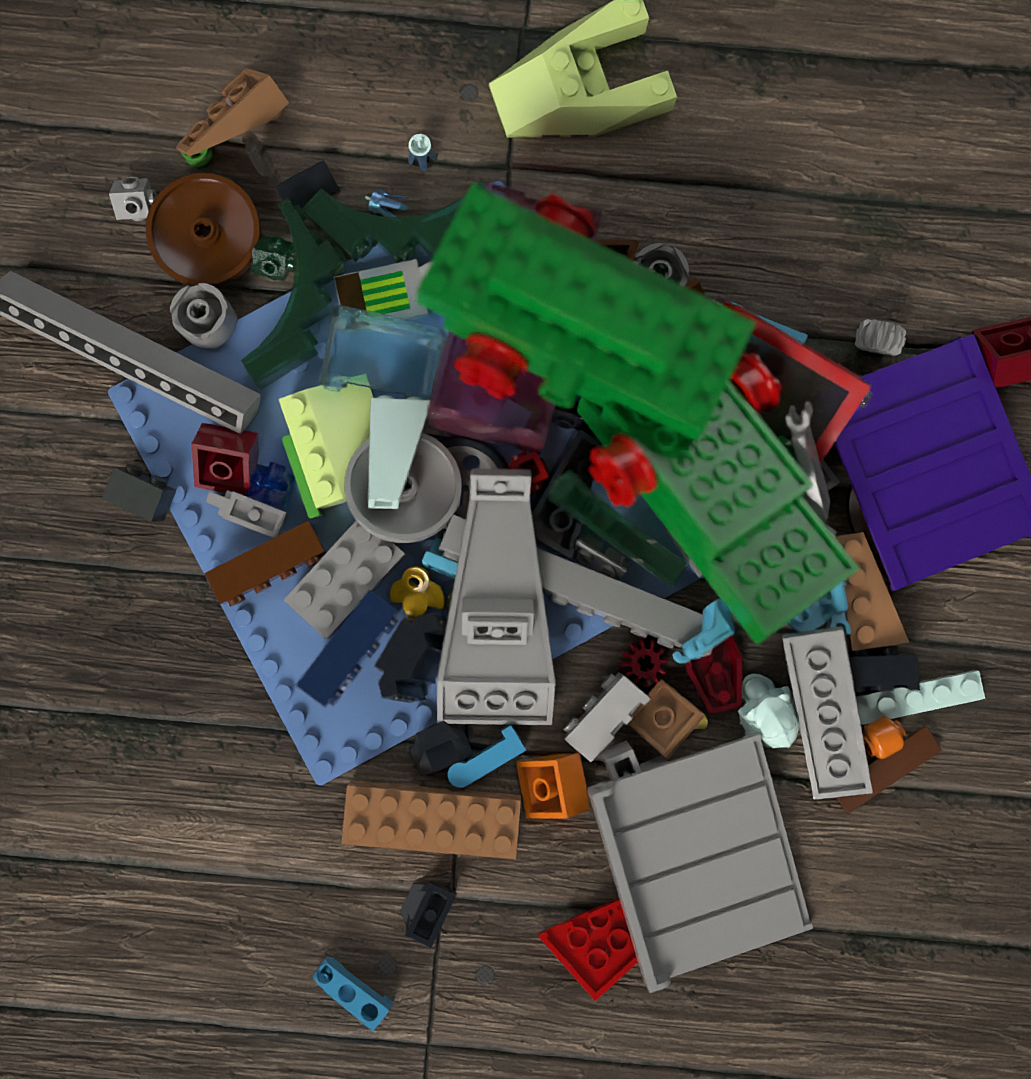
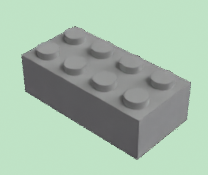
(343, 578)

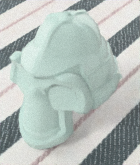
(768, 711)

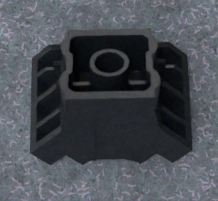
(411, 658)

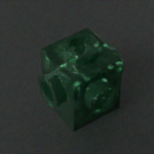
(273, 257)

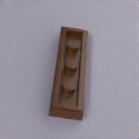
(917, 749)

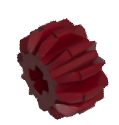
(652, 657)

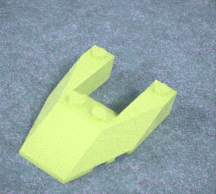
(563, 85)

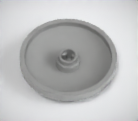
(427, 499)

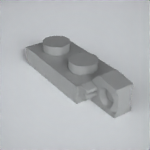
(249, 513)

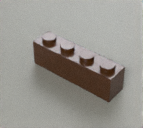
(266, 563)

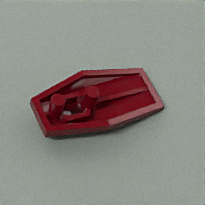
(718, 677)

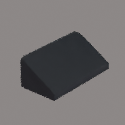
(306, 184)

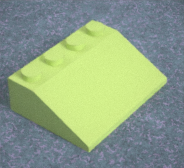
(326, 434)

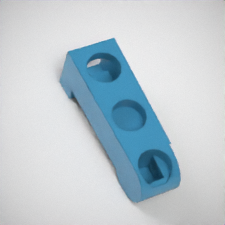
(498, 753)
(352, 993)

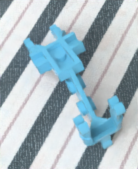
(718, 622)

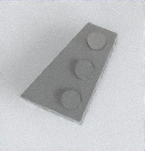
(604, 715)

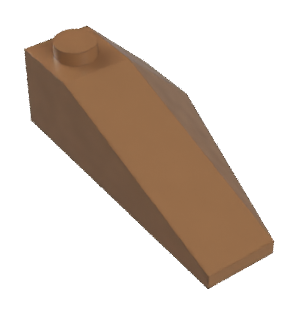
(247, 103)

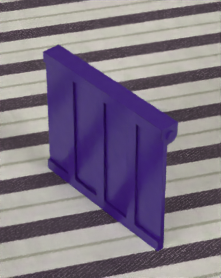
(936, 463)

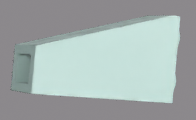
(394, 440)

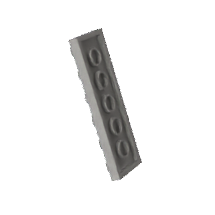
(827, 712)

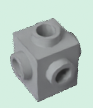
(132, 198)

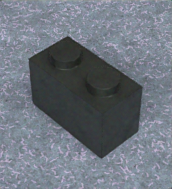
(139, 493)

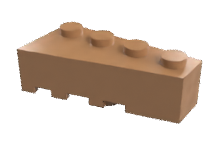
(870, 607)

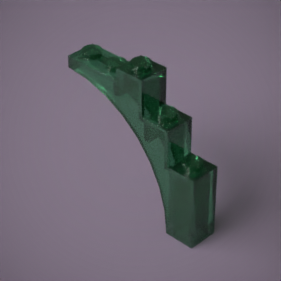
(396, 236)
(288, 343)
(601, 519)

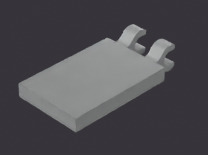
(808, 459)

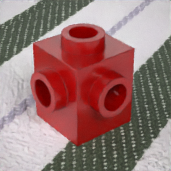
(533, 463)

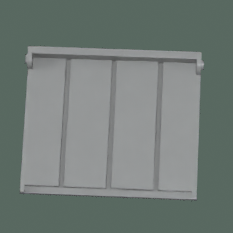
(700, 859)

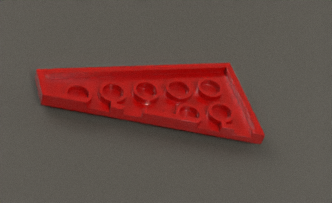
(593, 946)

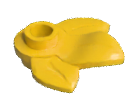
(417, 597)

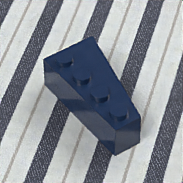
(347, 649)

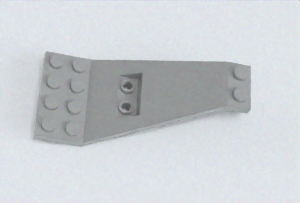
(496, 632)

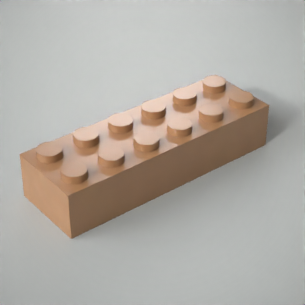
(431, 819)

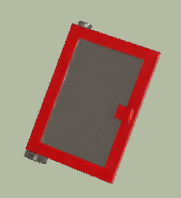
(804, 378)

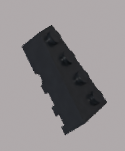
(551, 524)
(882, 670)

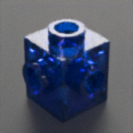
(271, 484)

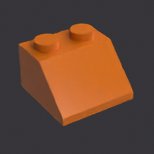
(553, 786)

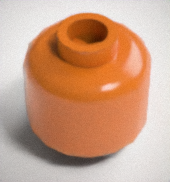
(883, 737)

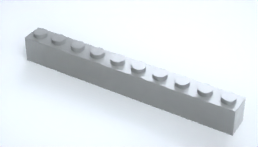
(127, 353)
(601, 595)

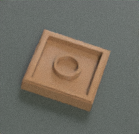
(665, 719)

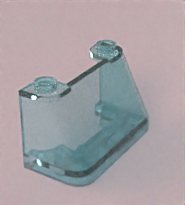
(381, 353)

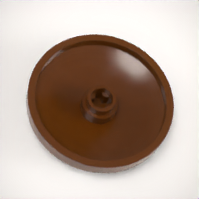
(203, 229)

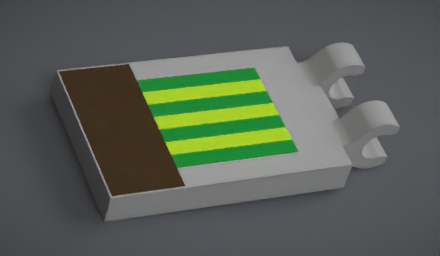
(384, 289)

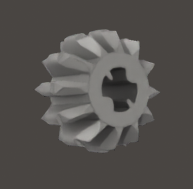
(880, 337)

